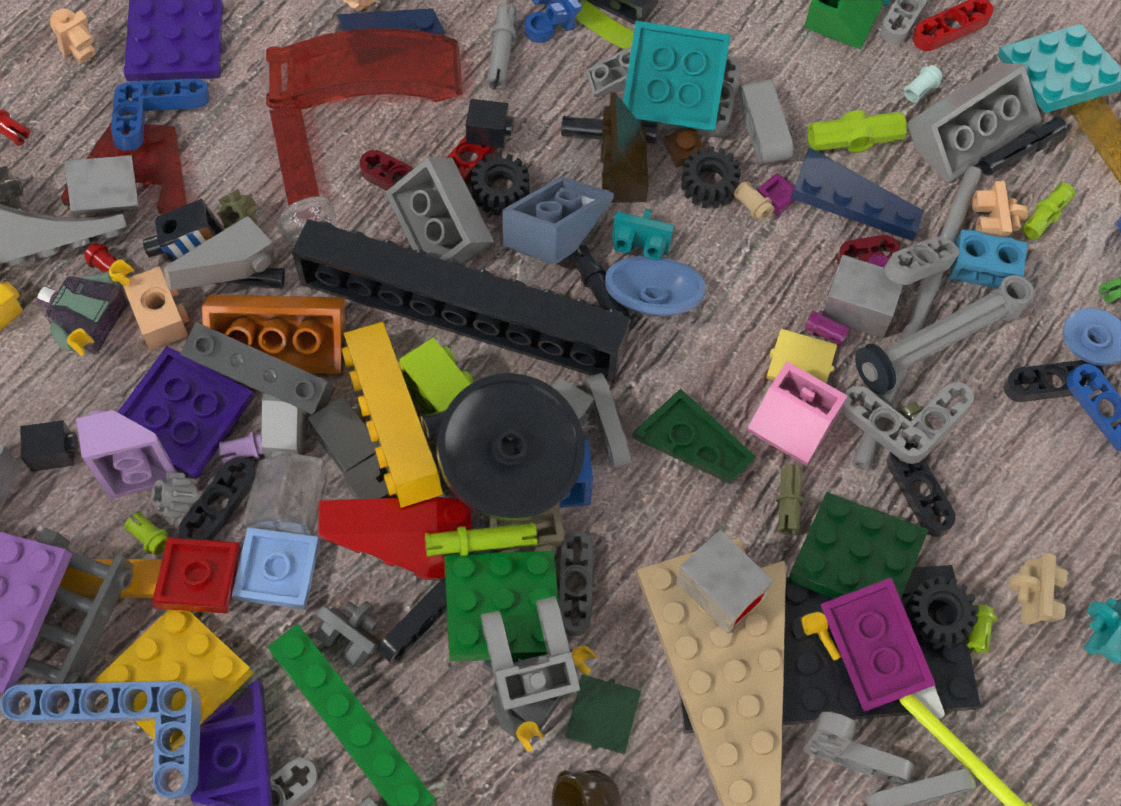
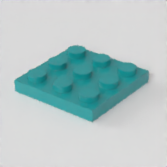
(1065, 67)
(676, 75)

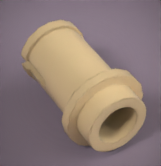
(759, 206)

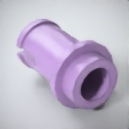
(242, 447)

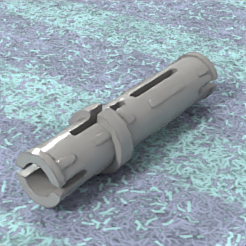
(503, 35)

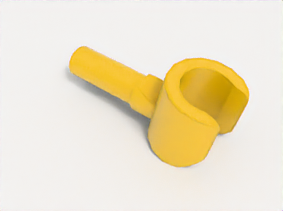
(817, 623)

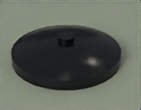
(510, 446)

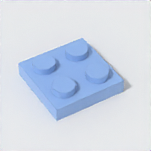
(276, 568)

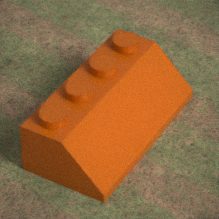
(290, 328)

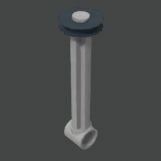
(880, 366)

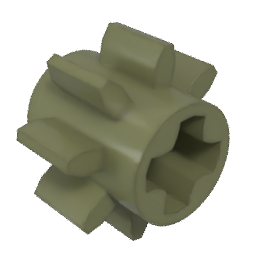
(237, 207)

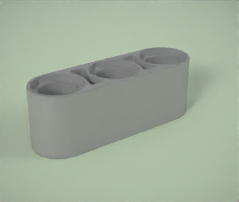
(765, 121)

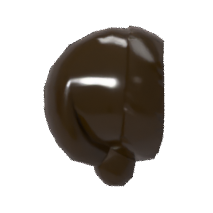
(585, 789)

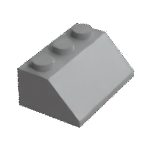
(439, 211)

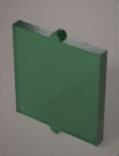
(603, 714)

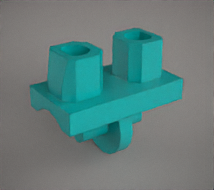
(642, 233)
(1107, 629)

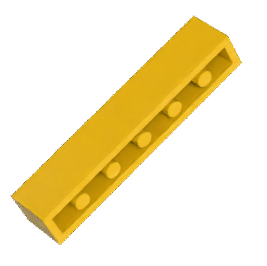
(392, 416)

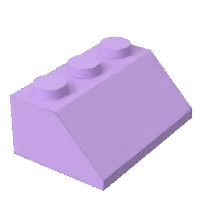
(121, 453)

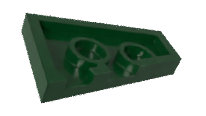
(695, 438)

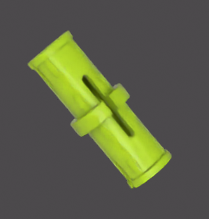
(1048, 211)

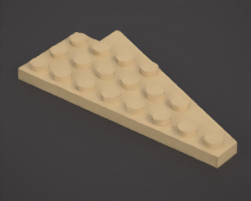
(727, 681)

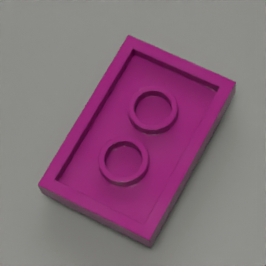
(877, 644)

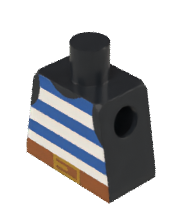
(182, 230)

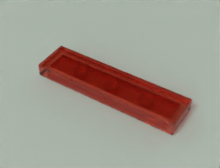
(294, 153)

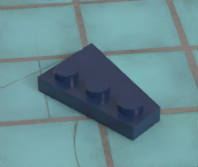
(415, 19)

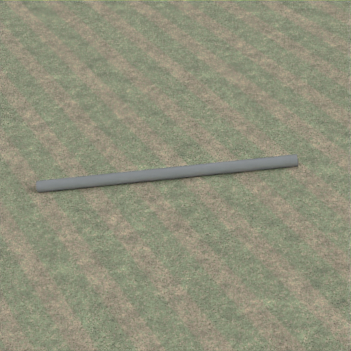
(922, 306)

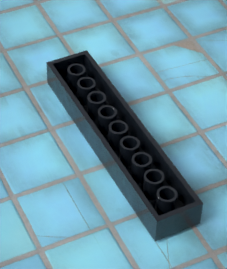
(461, 299)

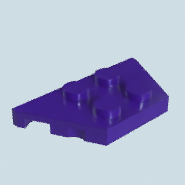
(235, 754)

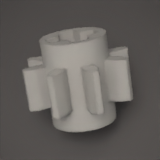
(174, 494)

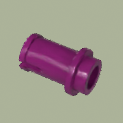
(826, 327)

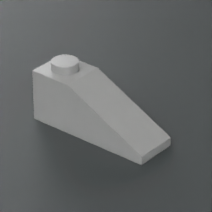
(223, 258)

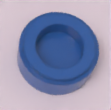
(538, 28)

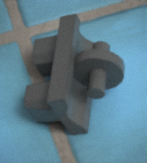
(336, 623)

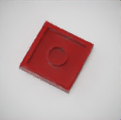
(196, 575)

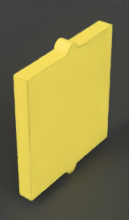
(804, 352)

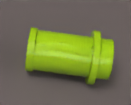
(147, 533)
(980, 635)

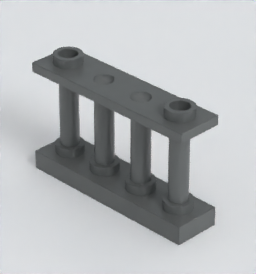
(257, 369)
(82, 645)

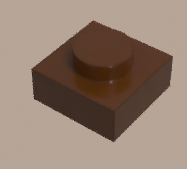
(681, 145)

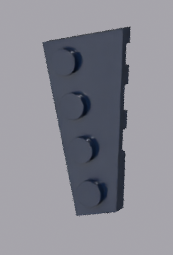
(850, 195)

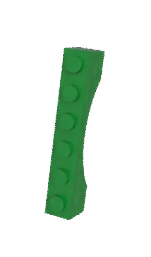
(348, 720)

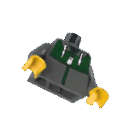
(529, 719)

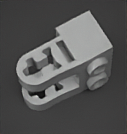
(534, 677)

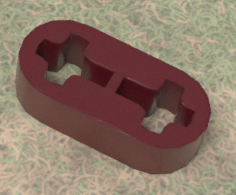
(865, 247)

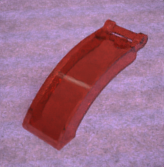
(365, 64)

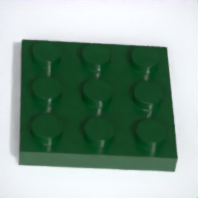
(856, 548)

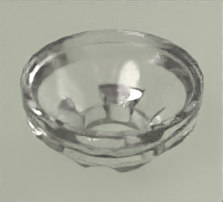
(295, 216)

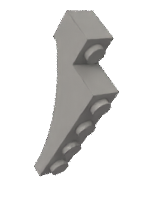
(41, 234)

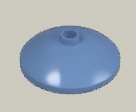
(655, 286)

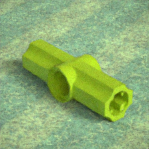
(857, 131)

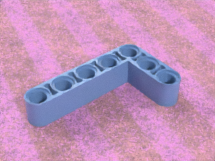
(121, 708)

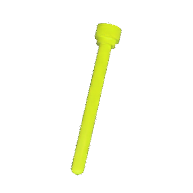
(961, 752)

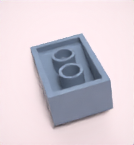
(554, 219)

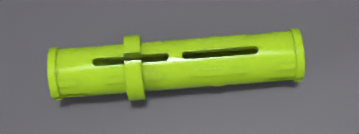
(480, 539)

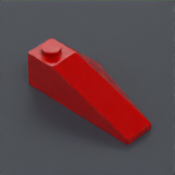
(391, 531)

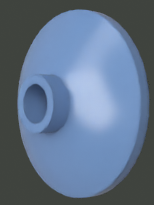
(1094, 336)

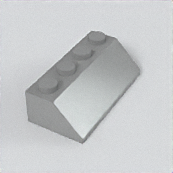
(975, 120)

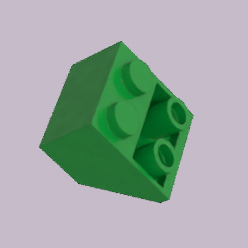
(843, 19)

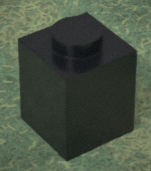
(488, 123)
(48, 445)

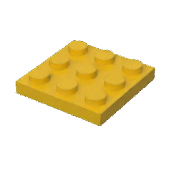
(181, 651)

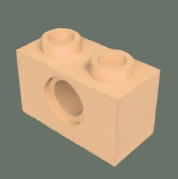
(158, 325)

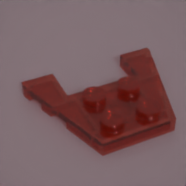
(153, 163)

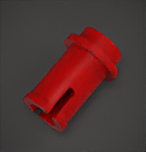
(10, 128)
(99, 257)

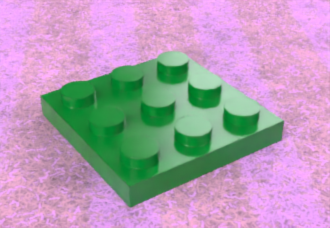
(493, 583)

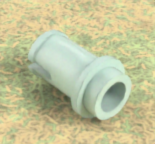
(929, 78)

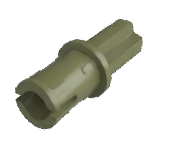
(790, 500)

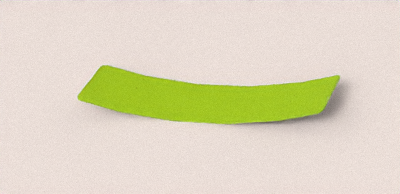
(604, 26)

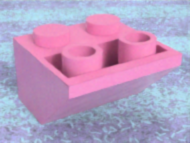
(797, 413)

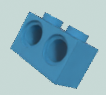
(987, 267)

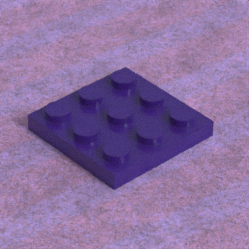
(173, 40)
(186, 409)

